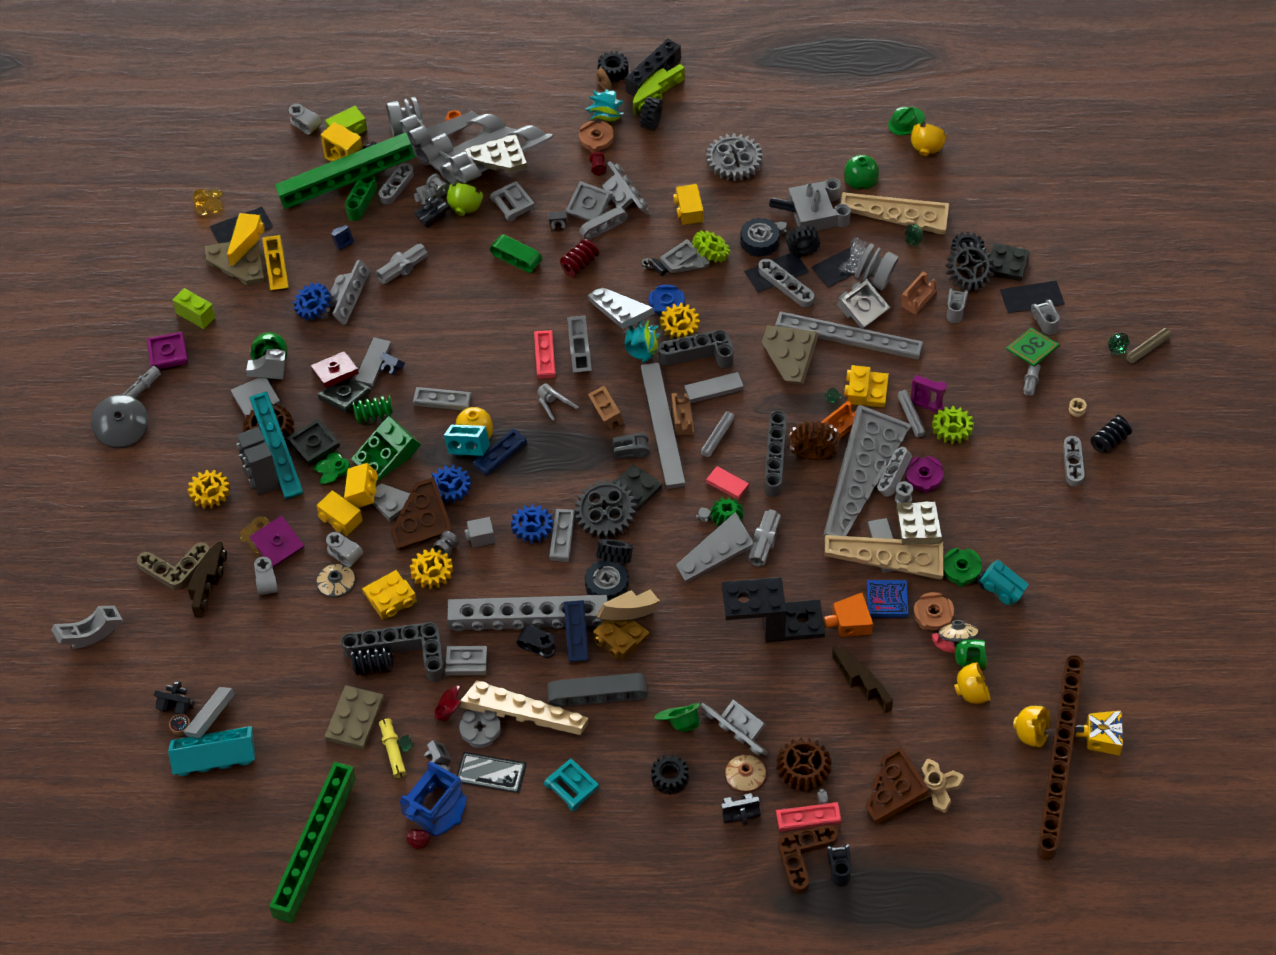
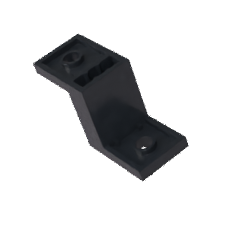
(769, 603)

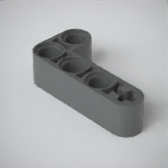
(698, 346)

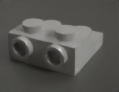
(862, 304)

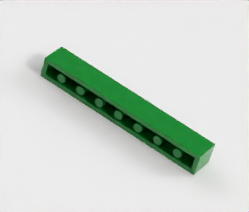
(345, 170)
(312, 842)

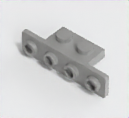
(622, 192)
(347, 290)
(740, 722)

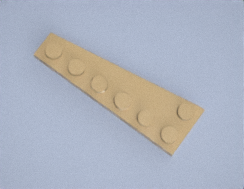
(926, 214)
(888, 553)
(491, 698)

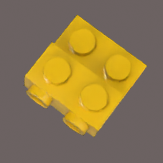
(866, 387)
(390, 595)

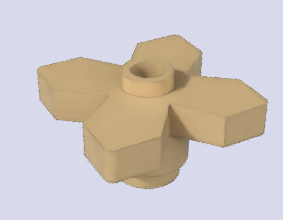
(940, 783)

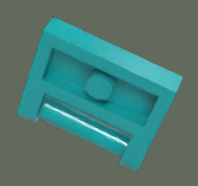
(576, 780)

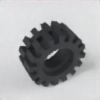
(614, 59)
(651, 113)
(967, 238)
(803, 240)
(614, 551)
(670, 784)

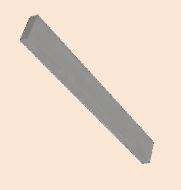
(853, 336)
(662, 426)

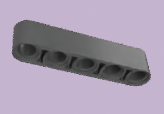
(774, 461)
(597, 690)

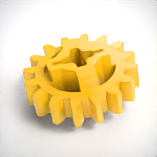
(682, 319)
(209, 489)
(430, 567)

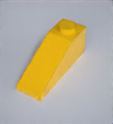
(245, 236)
(275, 262)

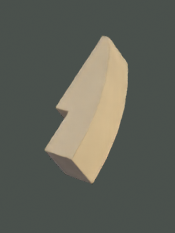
(629, 606)

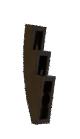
(859, 675)

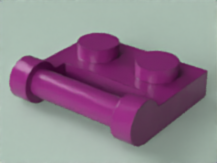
(922, 391)

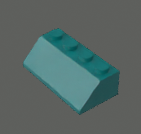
(212, 751)

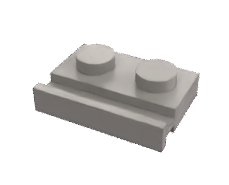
(466, 660)

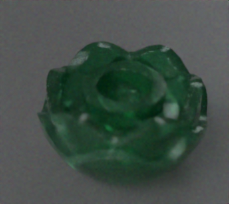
(914, 234)
(1118, 343)

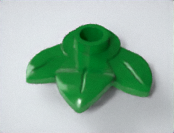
(332, 468)

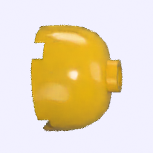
(927, 139)
(476, 417)
(972, 685)
(1032, 725)

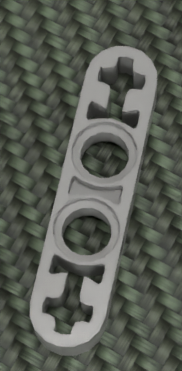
(783, 284)

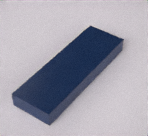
(500, 452)
(576, 631)

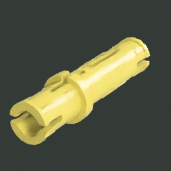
(390, 741)

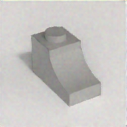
(269, 366)

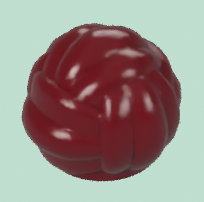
(417, 838)

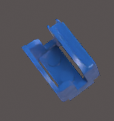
(447, 810)

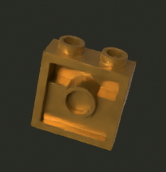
(620, 637)

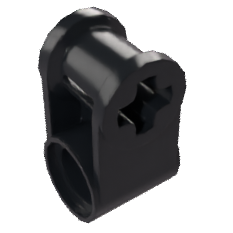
(537, 641)
(839, 861)

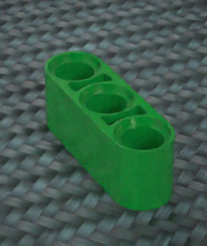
(360, 197)
(516, 253)

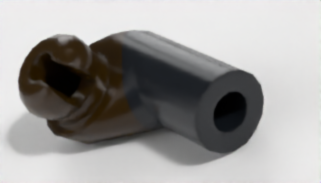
(654, 264)

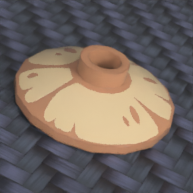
(743, 780)

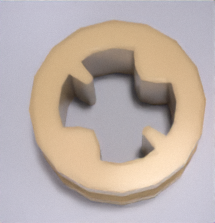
(1078, 402)

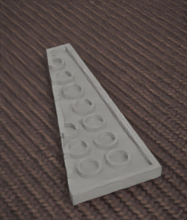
(866, 457)

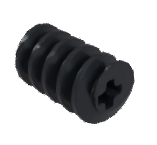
(1111, 435)
(372, 661)

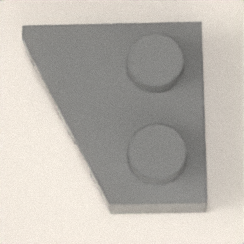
(683, 258)
(389, 501)

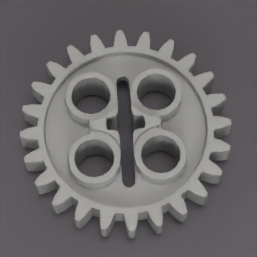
(745, 152)

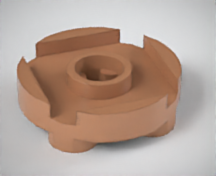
(599, 143)
(933, 621)

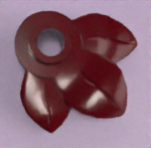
(448, 703)

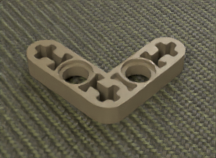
(172, 572)

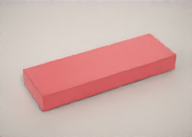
(544, 354)
(808, 817)

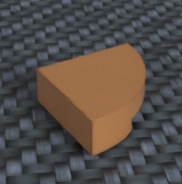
(603, 80)

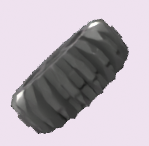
(968, 259)

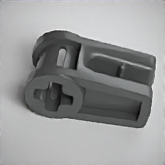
(630, 446)

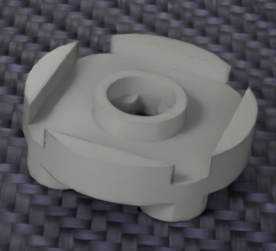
(482, 738)

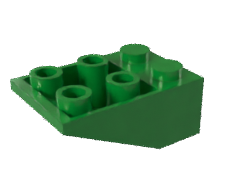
(387, 448)

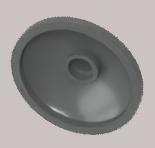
(119, 431)

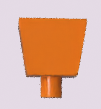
(850, 617)

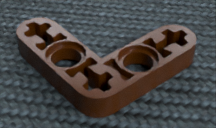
(794, 852)

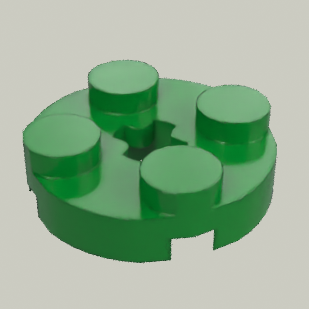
(958, 575)

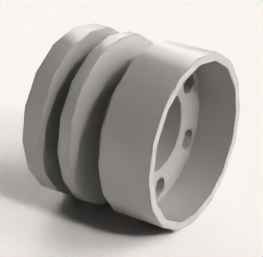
(396, 113)
(875, 266)

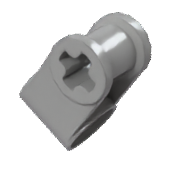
(304, 118)
(956, 305)
(1046, 317)
(343, 549)
(265, 576)

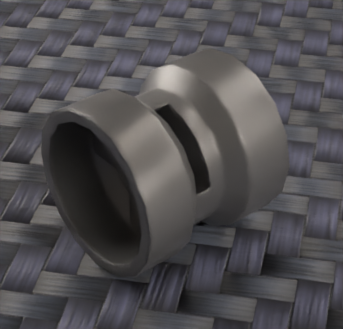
(446, 543)

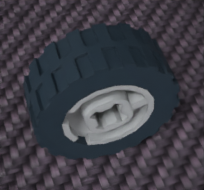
(759, 237)
(606, 579)

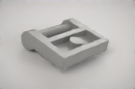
(517, 198)

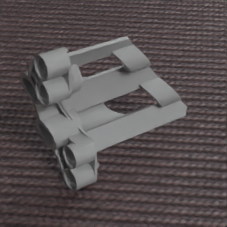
(435, 148)

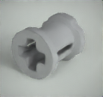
(438, 184)
(903, 492)

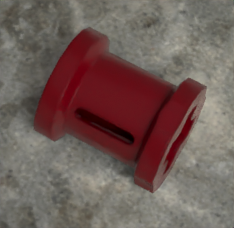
(597, 163)

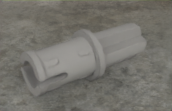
(1031, 379)

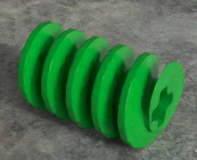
(373, 409)

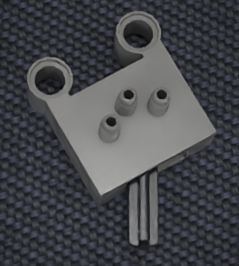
(813, 206)

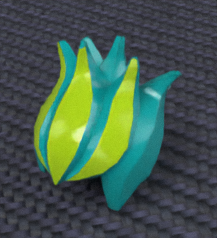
(605, 106)
(642, 341)

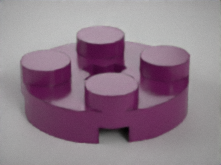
(920, 482)

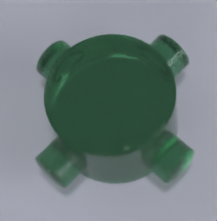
(832, 395)
(405, 743)

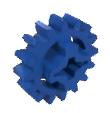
(312, 301)
(452, 483)
(532, 523)

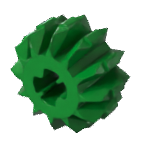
(724, 509)

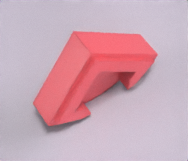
(944, 645)

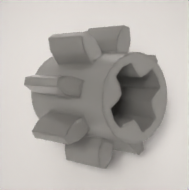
(423, 193)

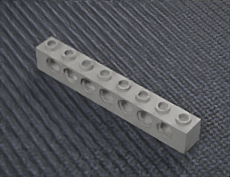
(518, 608)

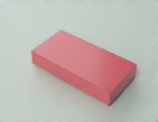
(727, 483)

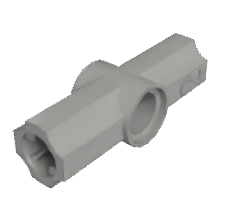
(401, 263)
(764, 538)

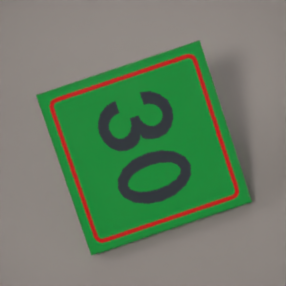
(1032, 347)

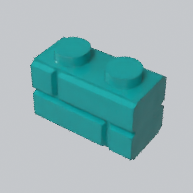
(1003, 583)

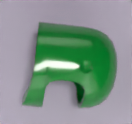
(971, 649)

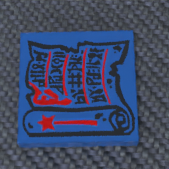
(887, 598)

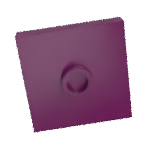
(167, 350)
(277, 541)

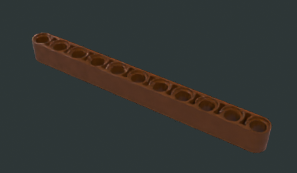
(1058, 763)

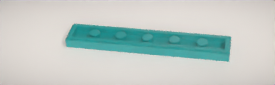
(276, 443)

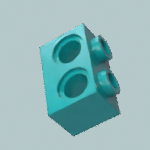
(467, 440)

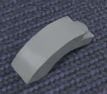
(579, 343)
(90, 630)

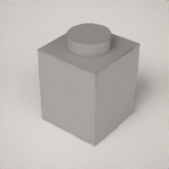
(479, 532)

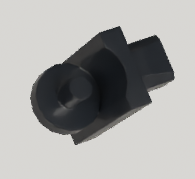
(431, 210)
(182, 702)
(741, 809)

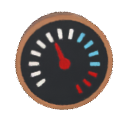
(178, 724)

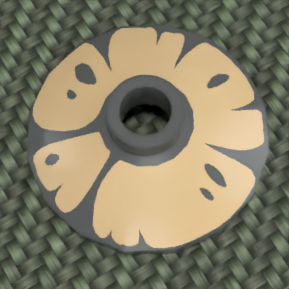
(335, 586)
(958, 631)

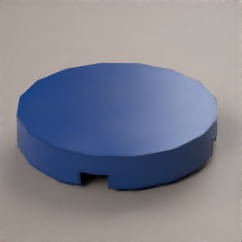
(665, 296)

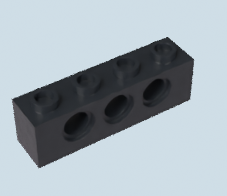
(664, 56)

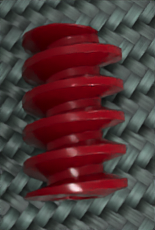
(579, 257)

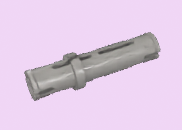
(143, 382)

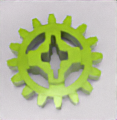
(711, 246)
(952, 424)

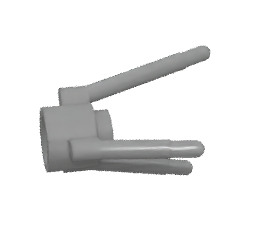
(548, 394)

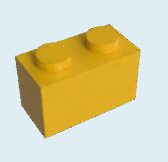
(689, 204)
(361, 485)
(339, 513)

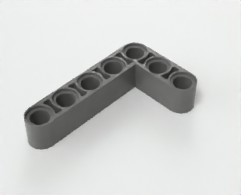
(401, 644)

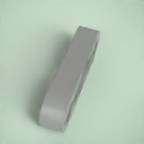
(397, 176)
(612, 219)
(1077, 454)
(898, 462)

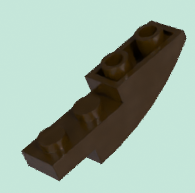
(204, 576)

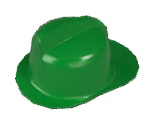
(904, 120)
(681, 718)

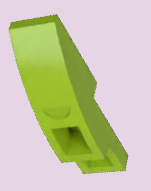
(657, 84)

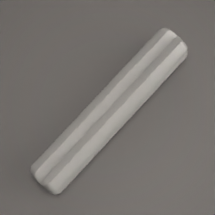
(911, 413)
(717, 434)

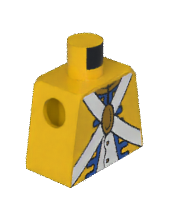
(1102, 732)

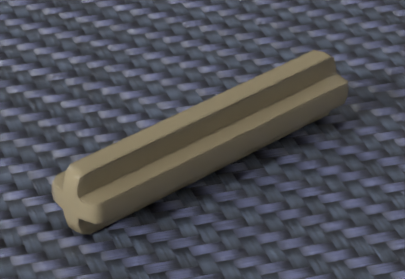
(1148, 345)

